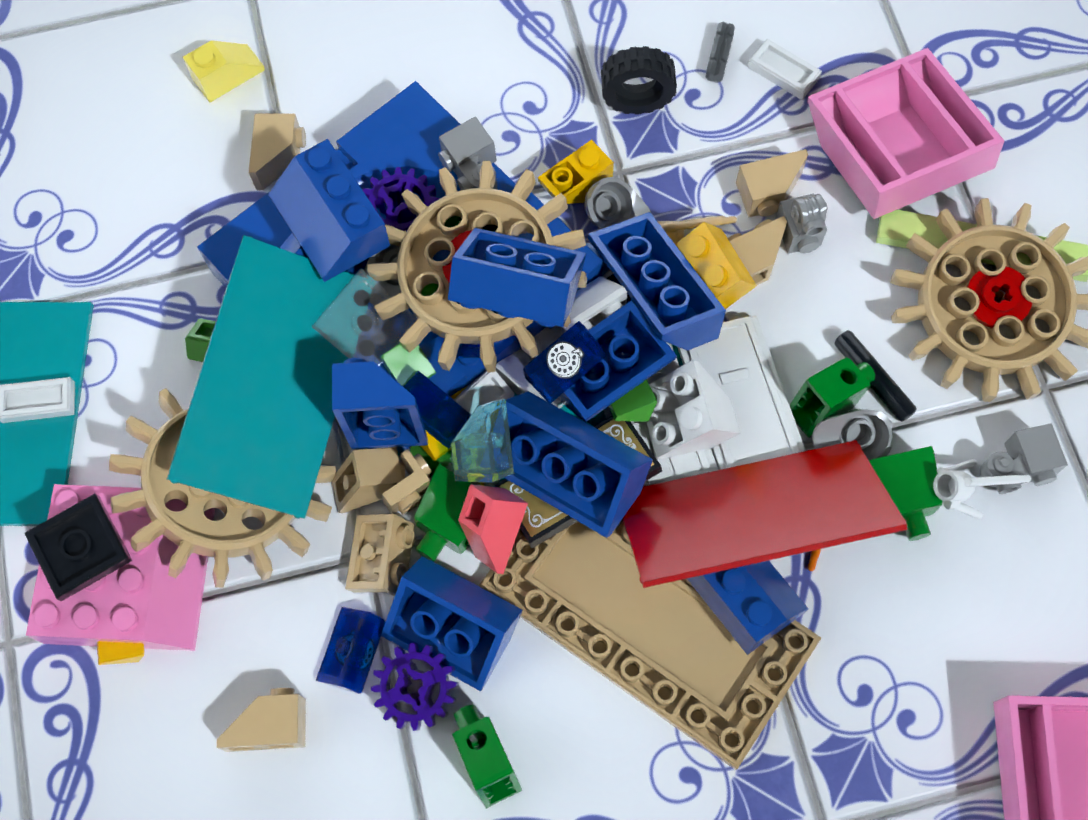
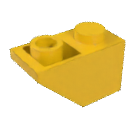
(577, 173)

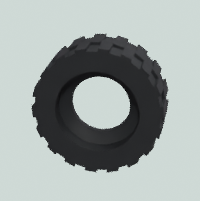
(638, 63)

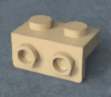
(408, 492)

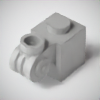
(465, 150)
(805, 222)
(1030, 453)

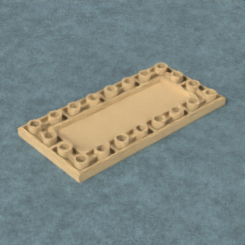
(652, 640)

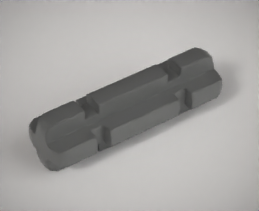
(720, 52)

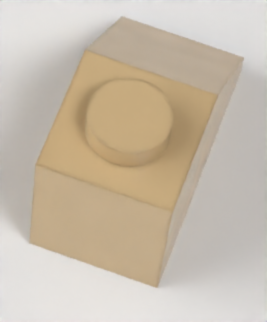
(273, 146)
(769, 181)
(366, 477)
(268, 723)

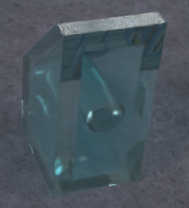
(483, 445)

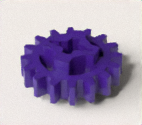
(388, 195)
(406, 669)

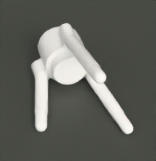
(956, 485)

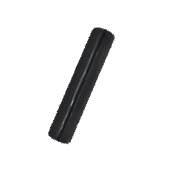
(883, 384)

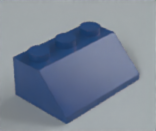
(328, 211)
(515, 277)
(631, 357)
(374, 407)
(750, 602)
(454, 618)

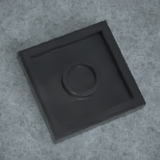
(78, 547)

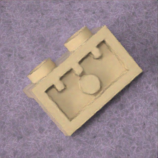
(379, 553)

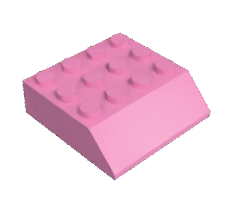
(903, 132)
(134, 601)
(1043, 757)

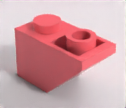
(492, 523)

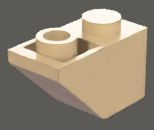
(760, 247)

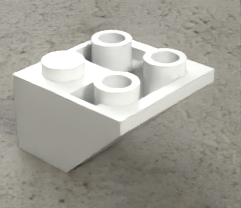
(596, 302)
(690, 412)

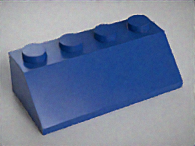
(660, 281)
(573, 463)

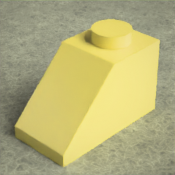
(221, 67)

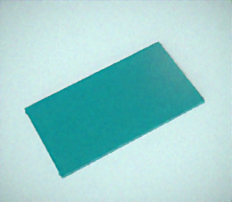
(38, 345)
(263, 385)

